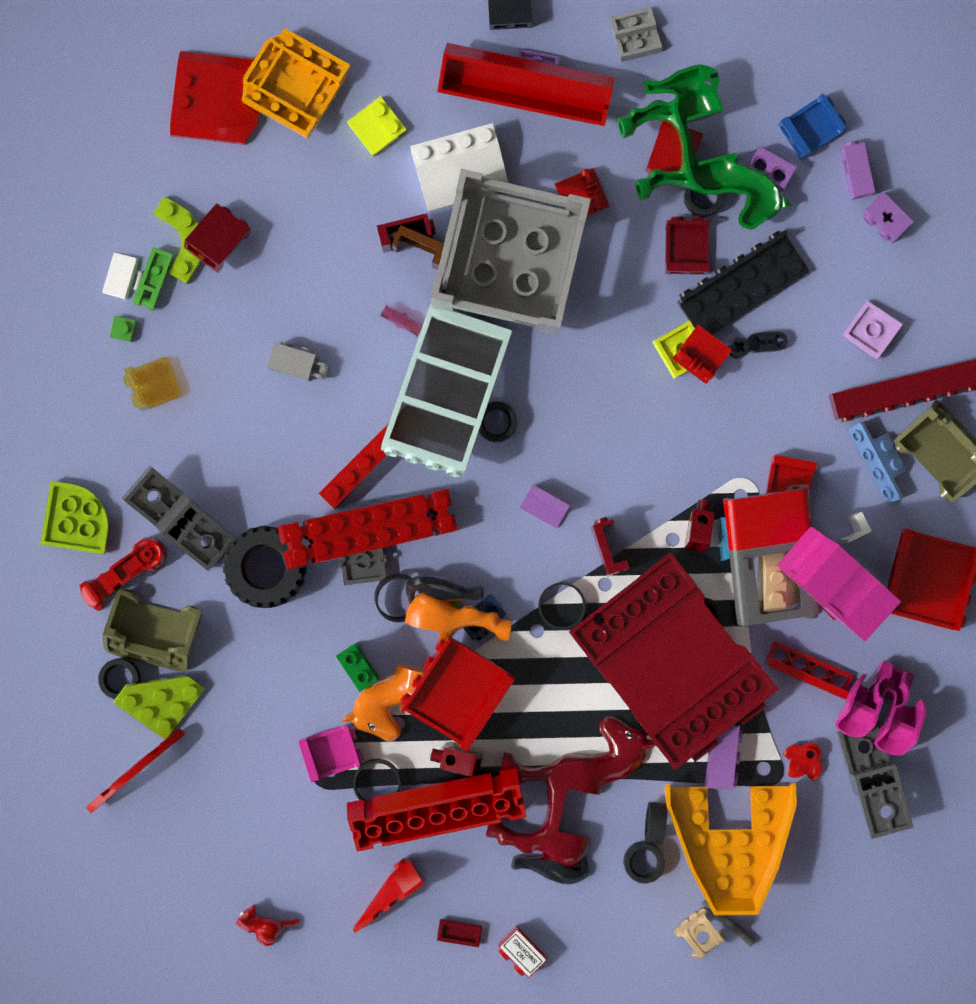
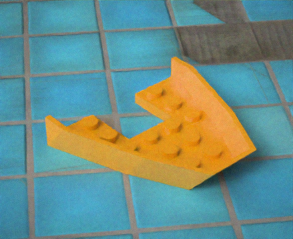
(739, 864)

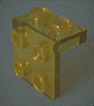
(152, 384)

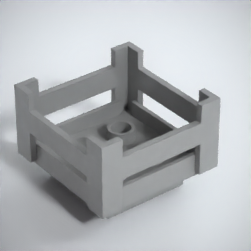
(509, 253)

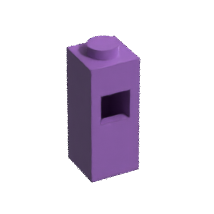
(857, 170)

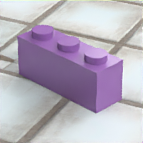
(723, 759)

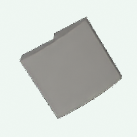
(636, 34)

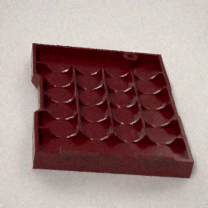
(674, 662)

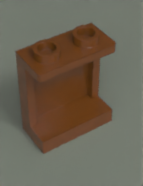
(419, 241)

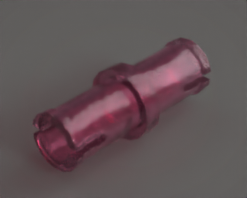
(401, 320)

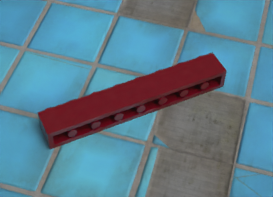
(904, 391)

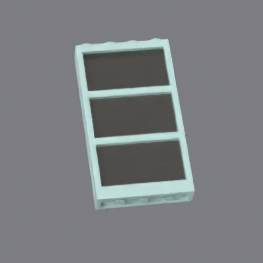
(446, 391)

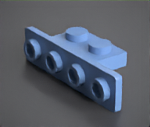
(880, 459)

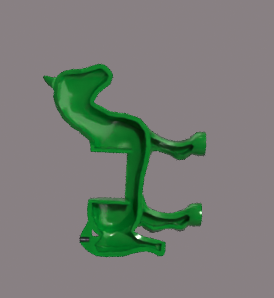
(713, 176)

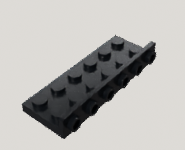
(743, 284)

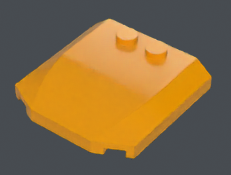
(293, 82)

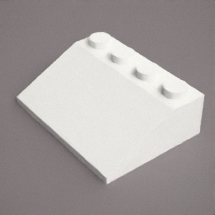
(441, 160)

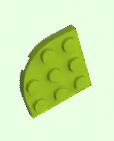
(75, 519)

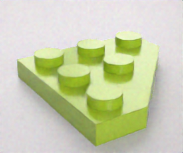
(159, 702)

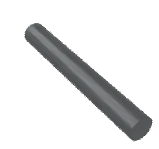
(732, 926)

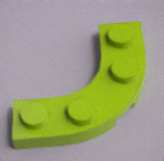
(184, 223)

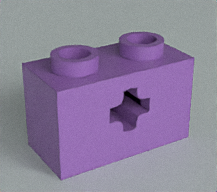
(896, 224)

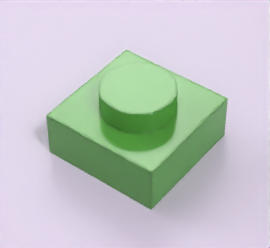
(123, 329)

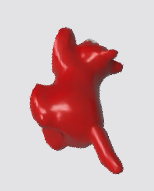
(265, 928)

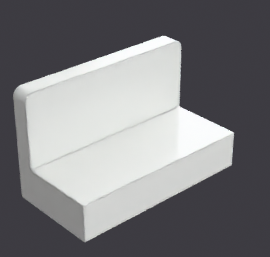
(859, 526)

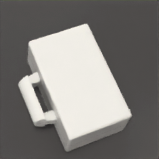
(121, 276)

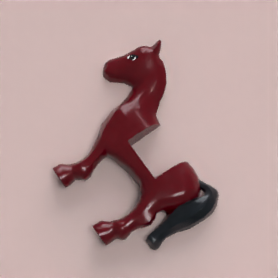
(578, 773)

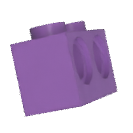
(773, 164)

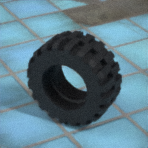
(239, 582)

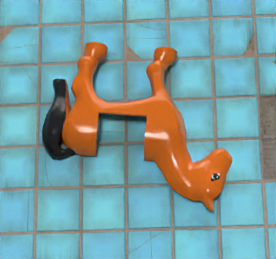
(428, 611)

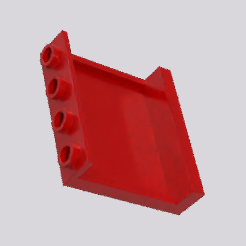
(932, 579)
(456, 691)

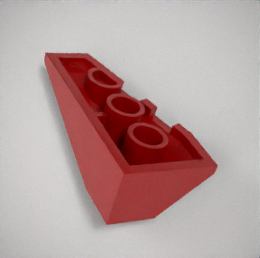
(399, 885)

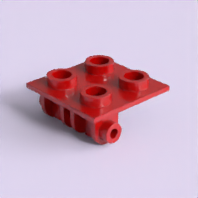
(585, 185)
(702, 354)

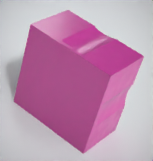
(838, 583)

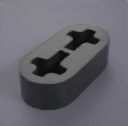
(767, 336)

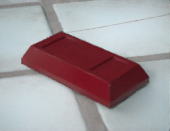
(459, 933)

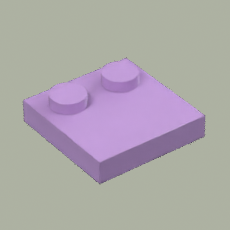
(872, 330)

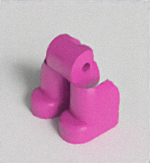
(864, 704)

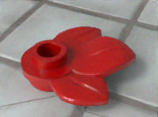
(802, 763)

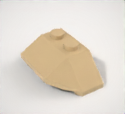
(774, 587)

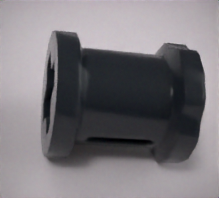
(745, 347)

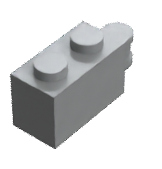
(295, 362)

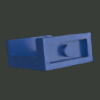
(812, 126)

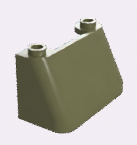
(942, 448)
(151, 632)

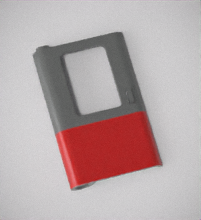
(765, 527)

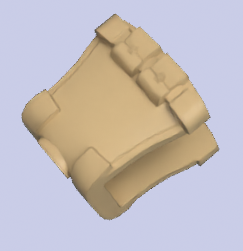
(695, 924)

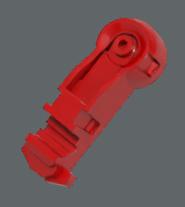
(146, 555)

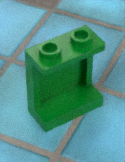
(357, 667)

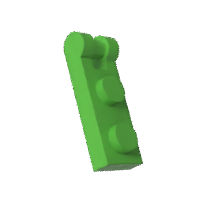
(153, 278)

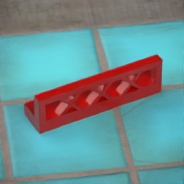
(808, 678)

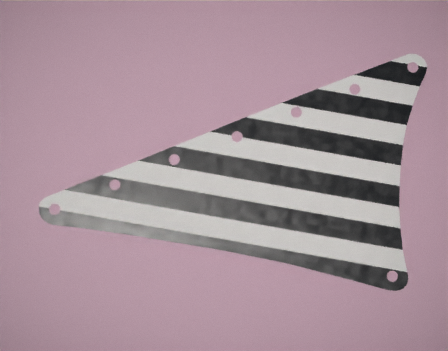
(560, 692)

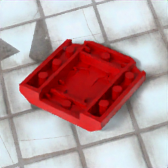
(209, 99)

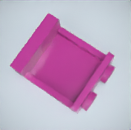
(330, 752)

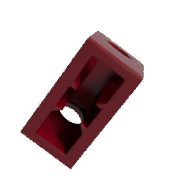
(698, 535)
(466, 763)

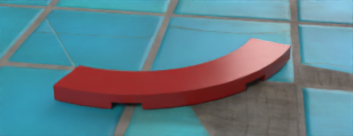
(134, 770)

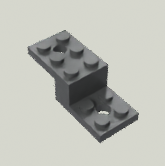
(178, 518)
(876, 784)

